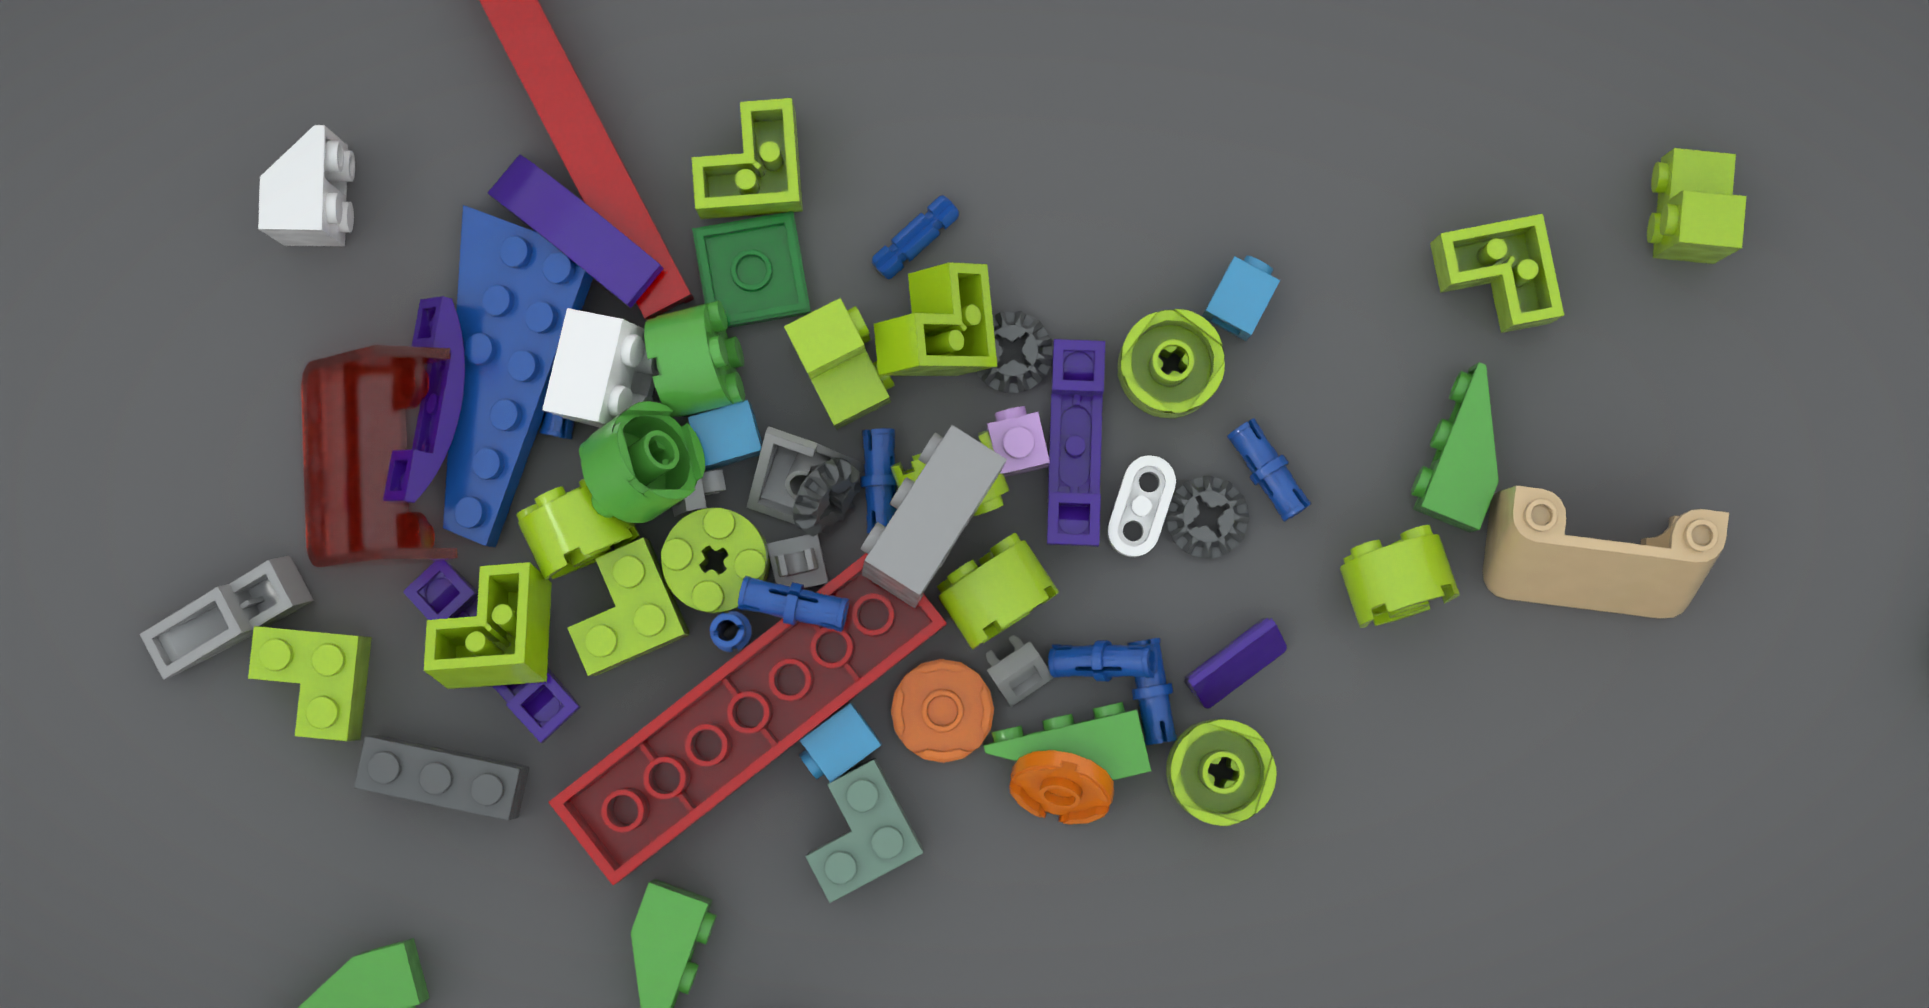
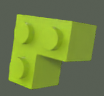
(762, 177)
(1696, 207)
(1513, 259)
(947, 327)
(837, 362)
(643, 616)
(505, 639)
(329, 672)

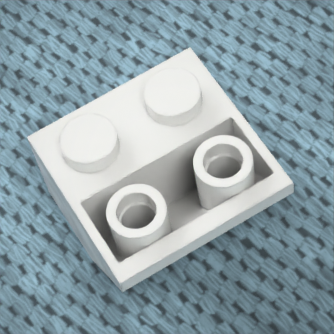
(307, 192)
(598, 369)

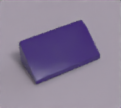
(1236, 663)

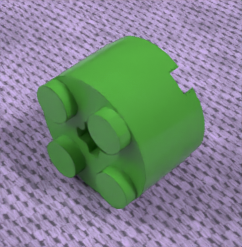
(695, 359)
(641, 463)

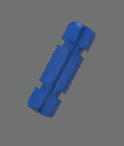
(915, 237)

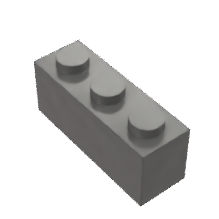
(441, 777)

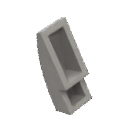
(226, 616)

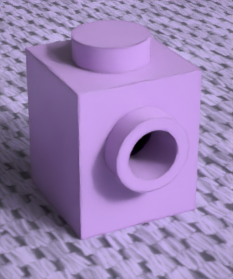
(1019, 440)

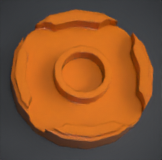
(942, 710)
(1061, 786)

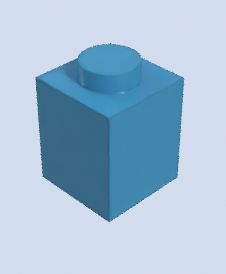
(1241, 296)
(727, 434)
(838, 744)

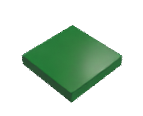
(753, 268)

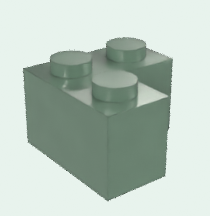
(878, 834)

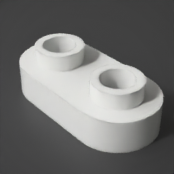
(1140, 506)

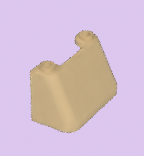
(1537, 563)

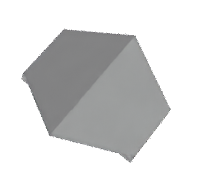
(781, 470)

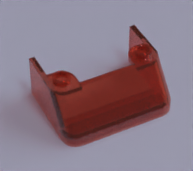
(349, 427)

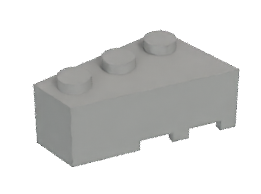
(930, 514)

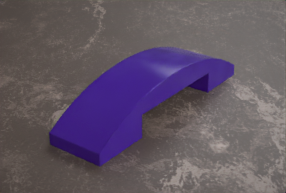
(576, 230)
(439, 410)
(1075, 443)
(446, 594)

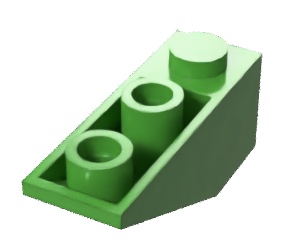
(1465, 464)
(1109, 740)
(665, 940)
(375, 979)

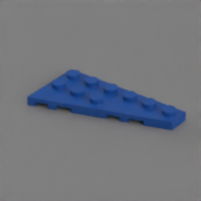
(511, 322)

